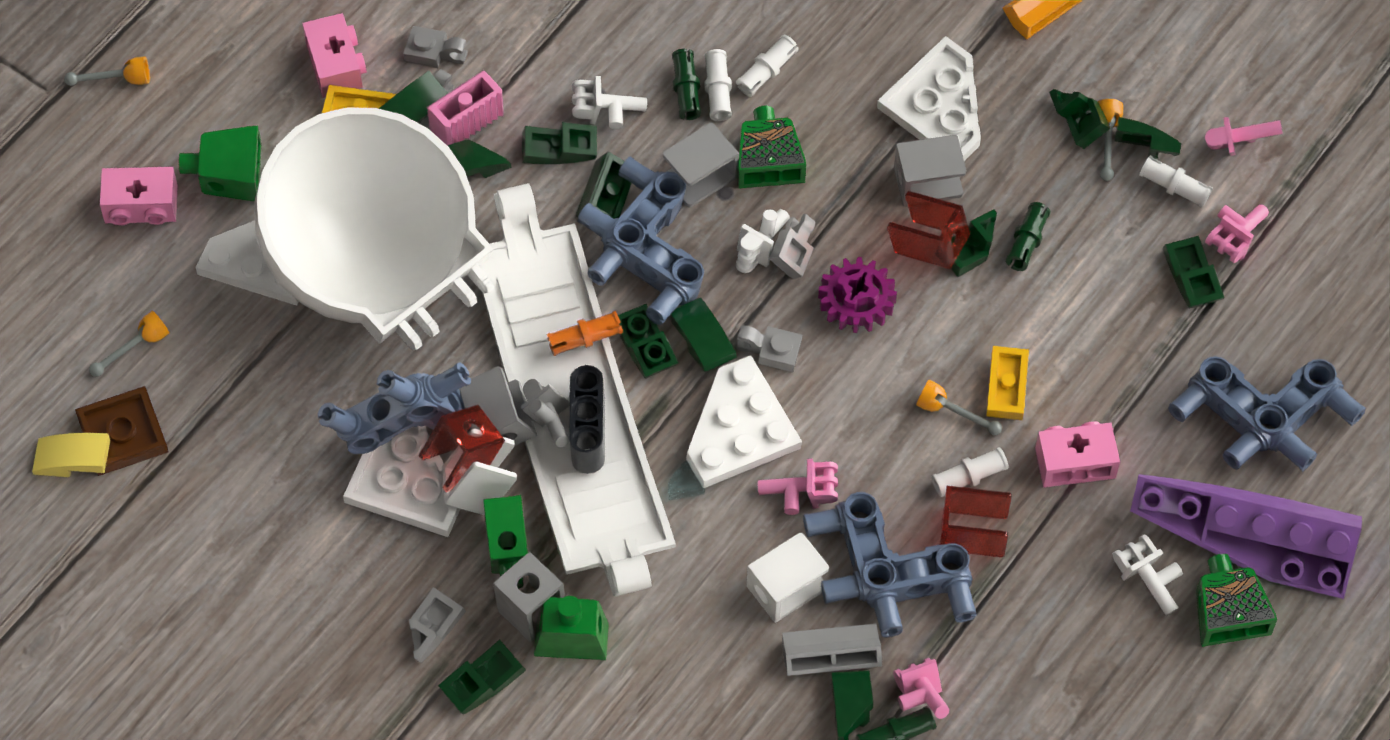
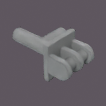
(544, 406)

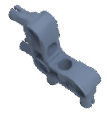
(647, 254)
(397, 407)
(1248, 408)
(906, 575)

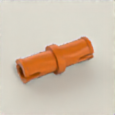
(584, 333)

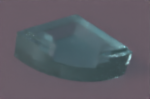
(684, 483)

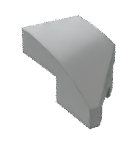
(433, 622)

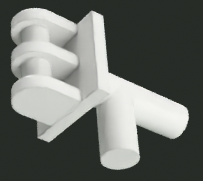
(590, 101)
(757, 246)
(1154, 581)

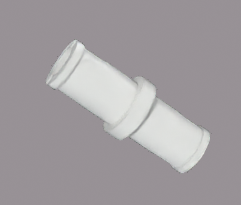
(767, 65)
(718, 85)
(1176, 181)
(970, 471)

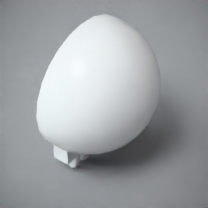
(369, 221)

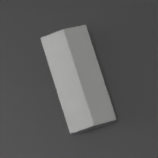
(831, 649)

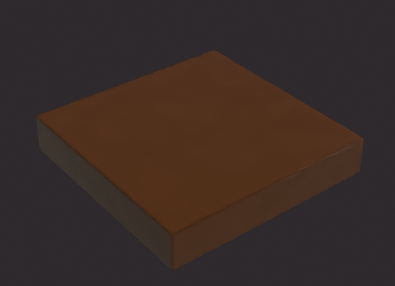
(130, 426)

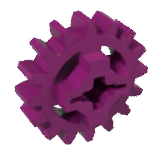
(867, 305)

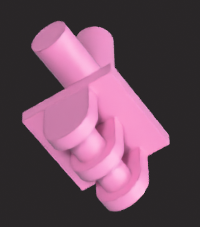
(1226, 137)
(1233, 232)
(809, 484)
(920, 686)

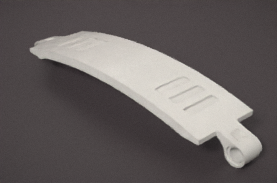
(540, 289)

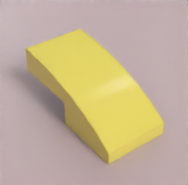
(71, 452)

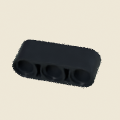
(588, 403)

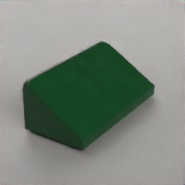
(605, 187)

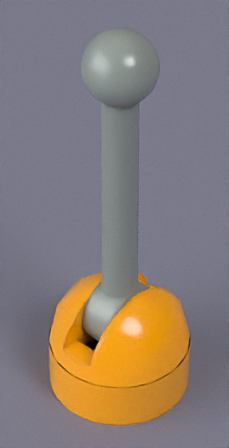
(134, 71)
(1112, 110)
(149, 329)
(934, 398)

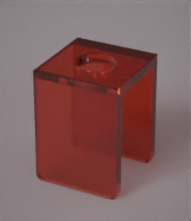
(927, 246)
(452, 432)
(975, 503)

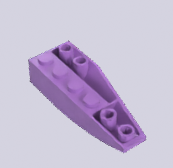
(1270, 534)

